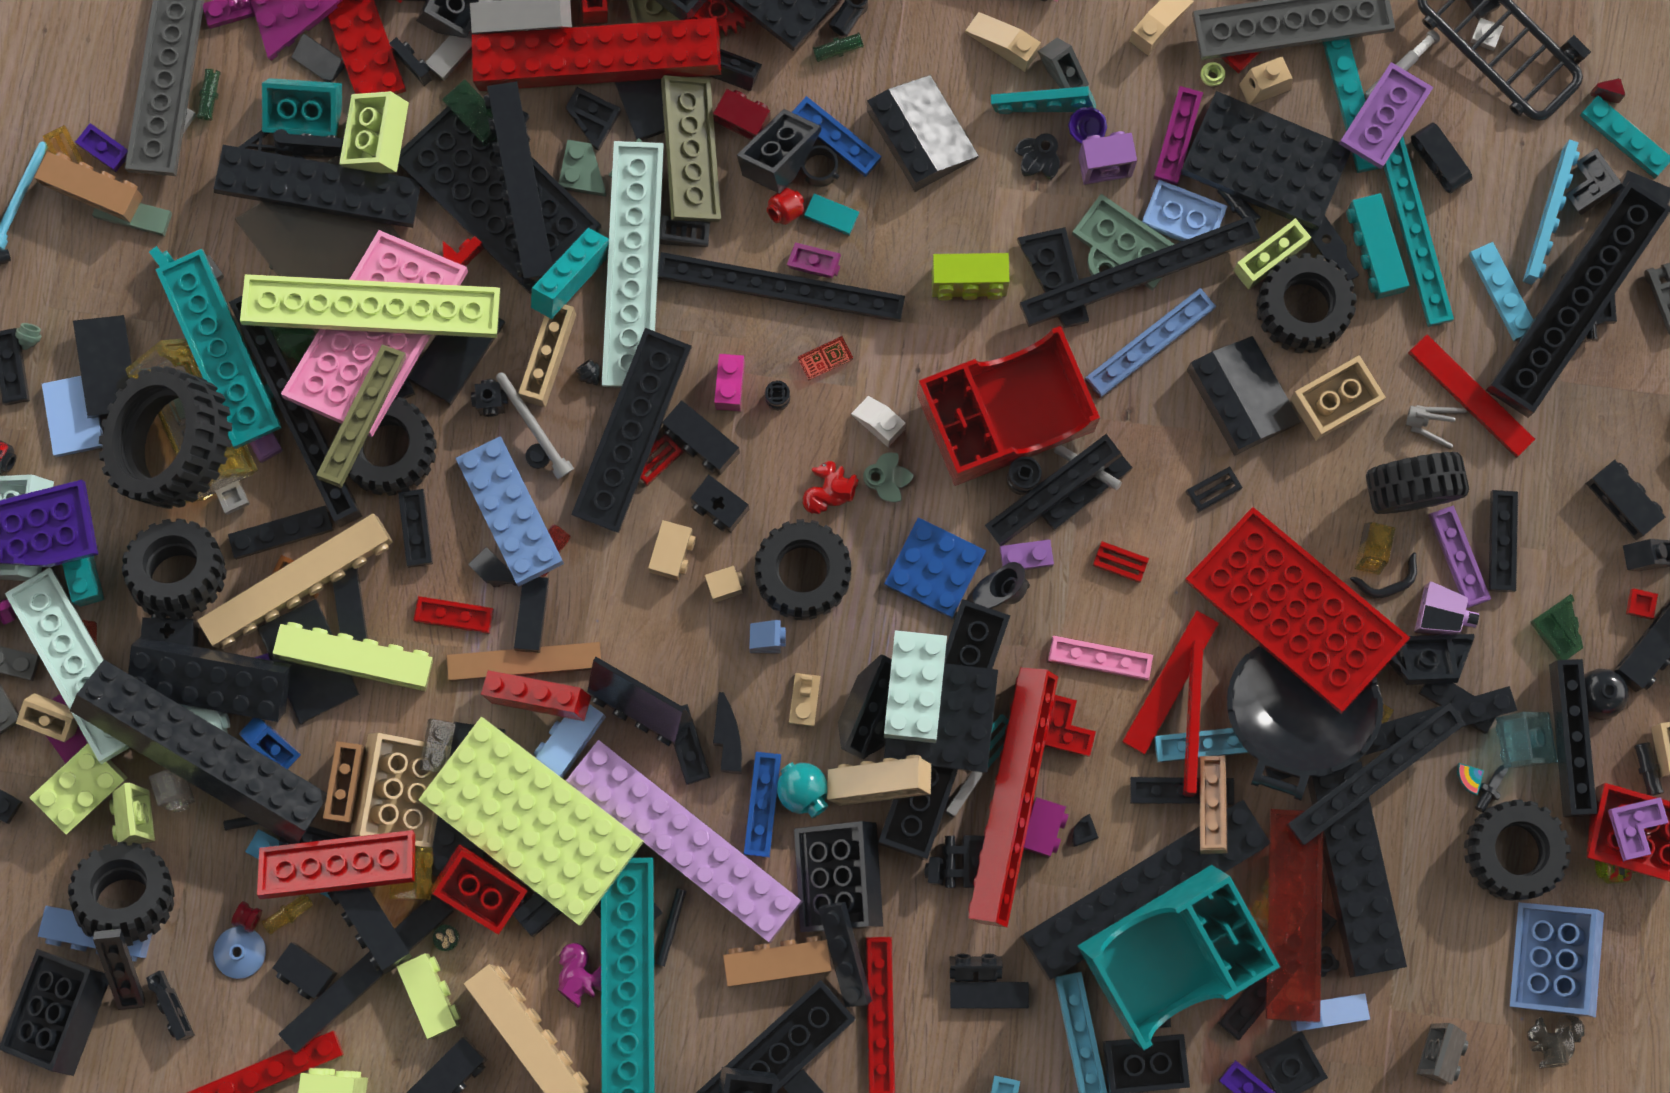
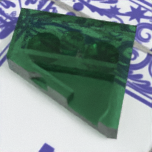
(1560, 629)

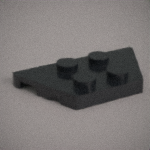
(1432, 658)

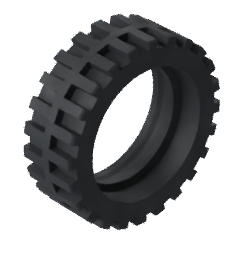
(128, 429)

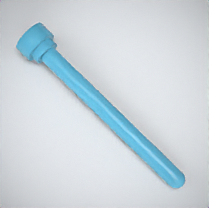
(20, 192)

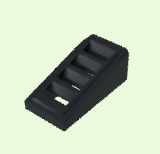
(682, 240)

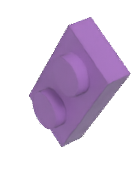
(1028, 554)

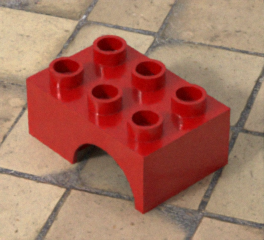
(1007, 407)

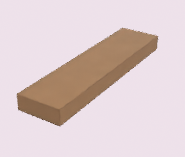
(1213, 805)

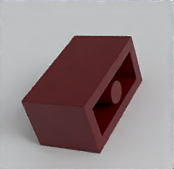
(741, 114)

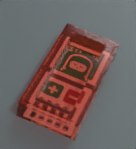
(825, 358)

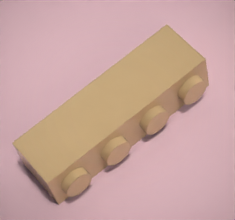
(547, 357)
(879, 780)

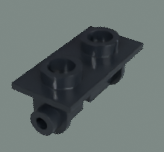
(988, 967)

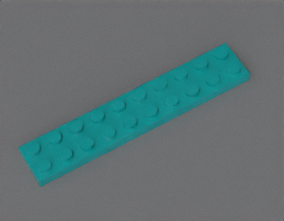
(628, 981)

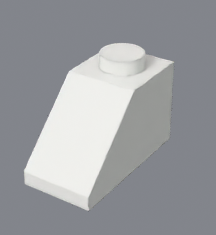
(879, 420)

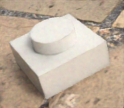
(1482, 27)

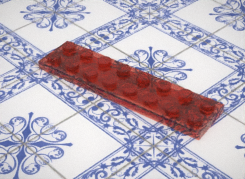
(1294, 922)

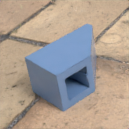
(767, 637)

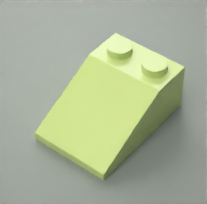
(132, 814)

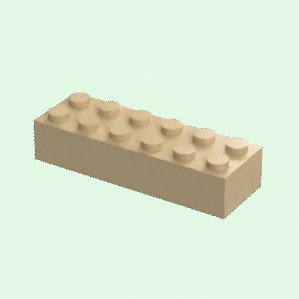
(523, 1033)

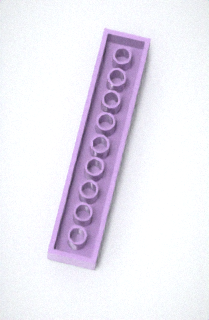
(684, 841)

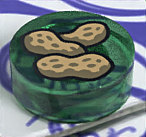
(446, 938)

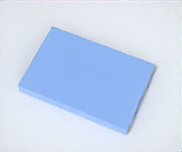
(1182, 212)
(68, 419)

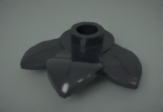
(1036, 158)

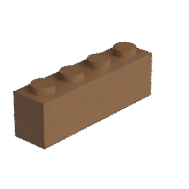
(88, 186)
(778, 962)

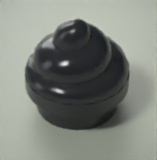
(589, 372)

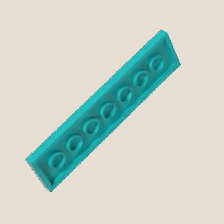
(218, 346)

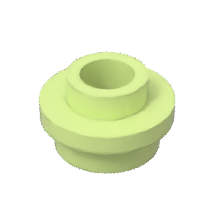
(1217, 69)

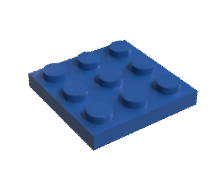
(934, 567)

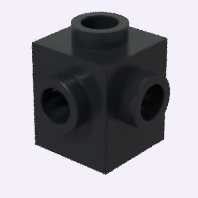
(492, 406)

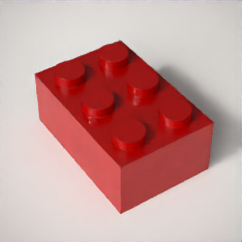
(478, 889)

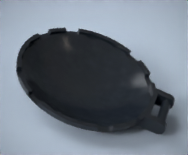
(1293, 726)

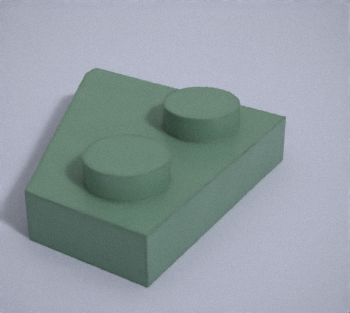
(581, 169)

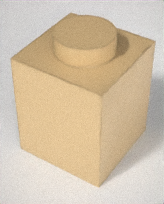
(725, 583)

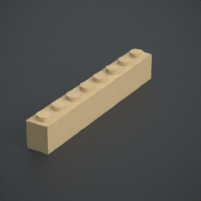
(295, 581)

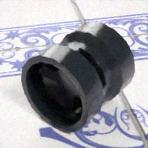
(777, 400)

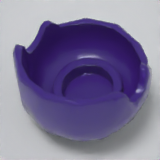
(1086, 123)

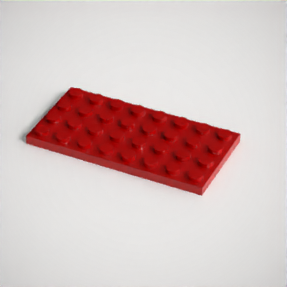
(1297, 610)

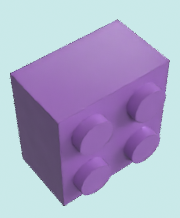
(1107, 157)

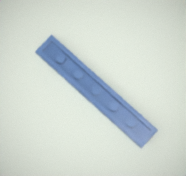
(1150, 343)

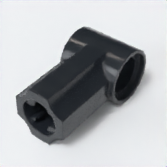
(847, 17)

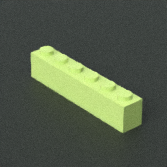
(353, 657)

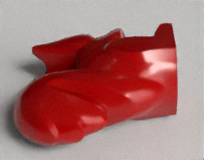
(835, 489)

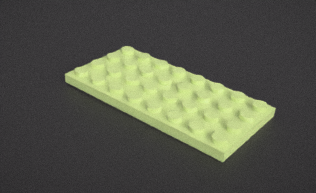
(531, 821)

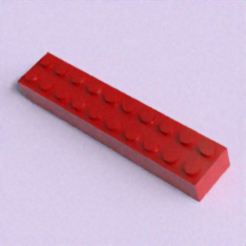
(597, 54)

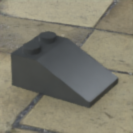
(1442, 1053)

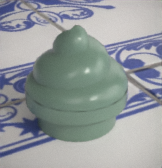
(28, 335)

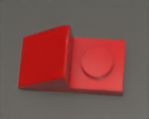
(468, 251)

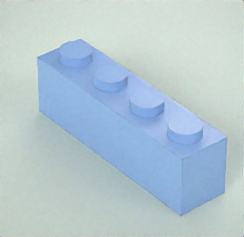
(568, 741)

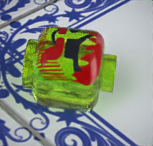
(1612, 874)

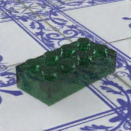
(471, 110)

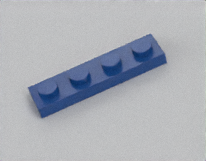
(839, 138)
(762, 804)

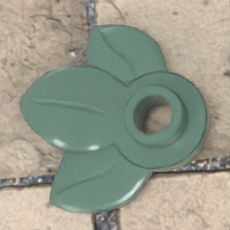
(891, 477)

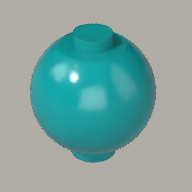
(803, 789)

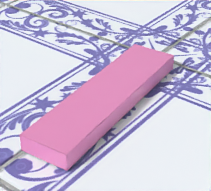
(1100, 658)

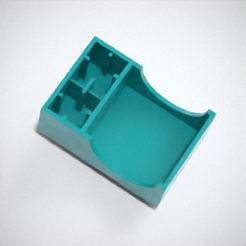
(1178, 952)

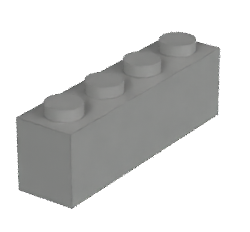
(519, 15)

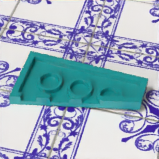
(1044, 100)

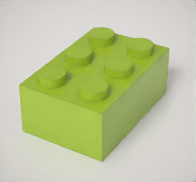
(970, 275)

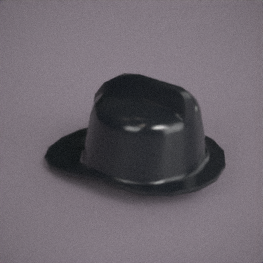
(1002, 586)

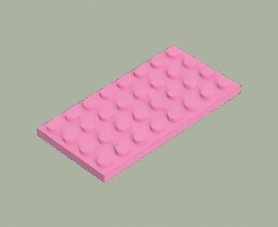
(340, 359)

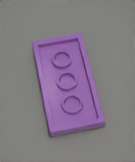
(1386, 115)

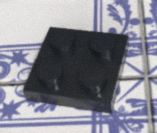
(1291, 1065)

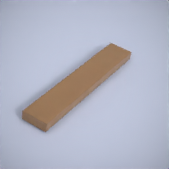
(549, 660)

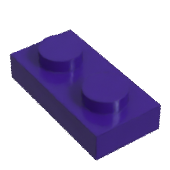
(102, 147)
(1241, 1080)

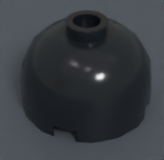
(1605, 693)

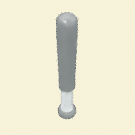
(1412, 56)

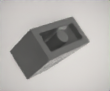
(1063, 64)

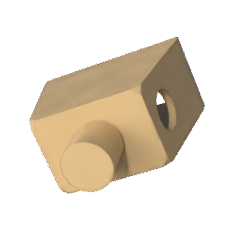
(1269, 80)

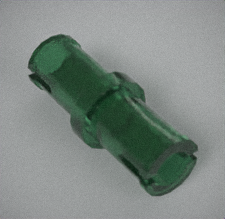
(838, 47)
(208, 94)

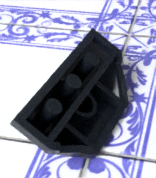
(864, 713)

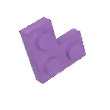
(1630, 823)

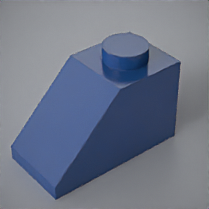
(269, 743)

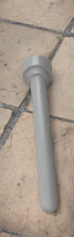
(560, 465)

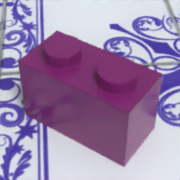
(1044, 827)

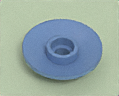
(252, 953)

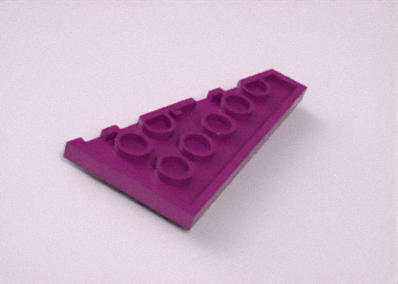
(287, 19)

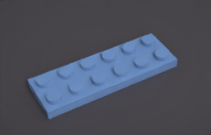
(509, 511)

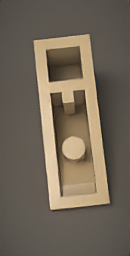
(1158, 23)
(1004, 40)

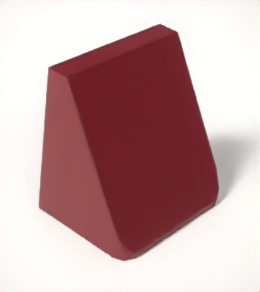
(1609, 90)

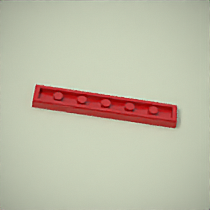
(1471, 396)
(1168, 684)
(1193, 718)
(880, 1015)

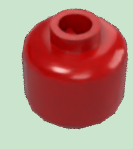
(785, 207)

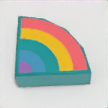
(1470, 777)

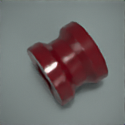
(246, 917)

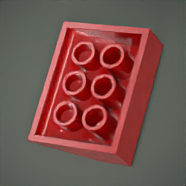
(1603, 842)

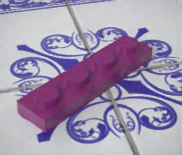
(1178, 135)

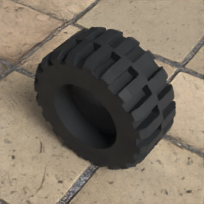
(1319, 275)
(411, 466)
(1417, 482)
(802, 536)
(164, 542)
(1550, 845)
(118, 864)

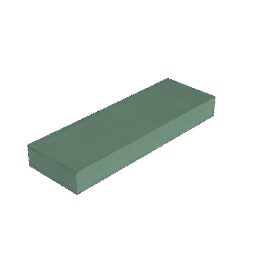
(145, 218)

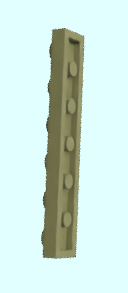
(361, 416)

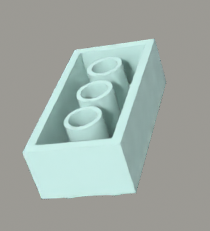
(915, 686)

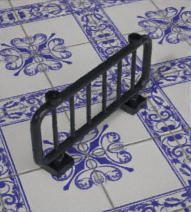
(1569, 55)

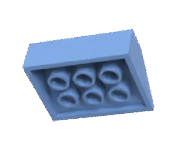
(1557, 959)

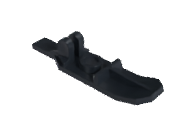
(1334, 250)

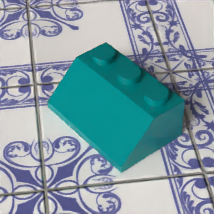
(301, 106)

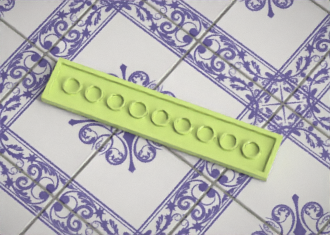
(370, 306)

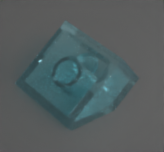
(1526, 739)

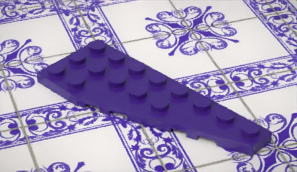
(47, 527)

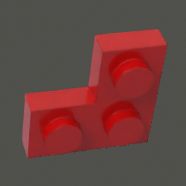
(1065, 736)

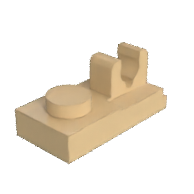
(804, 700)

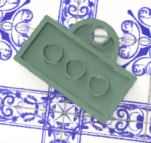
(1116, 237)

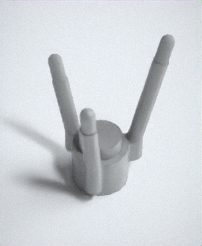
(1420, 416)

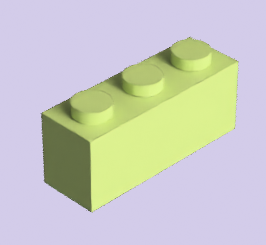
(1264, 258)
(429, 995)

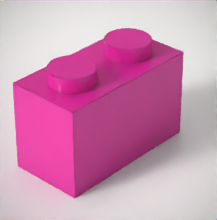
(729, 382)

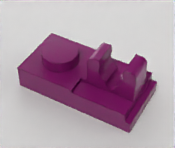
(227, 11)
(814, 260)

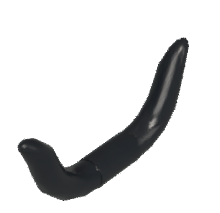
(1391, 589)

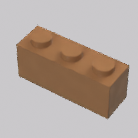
(344, 782)

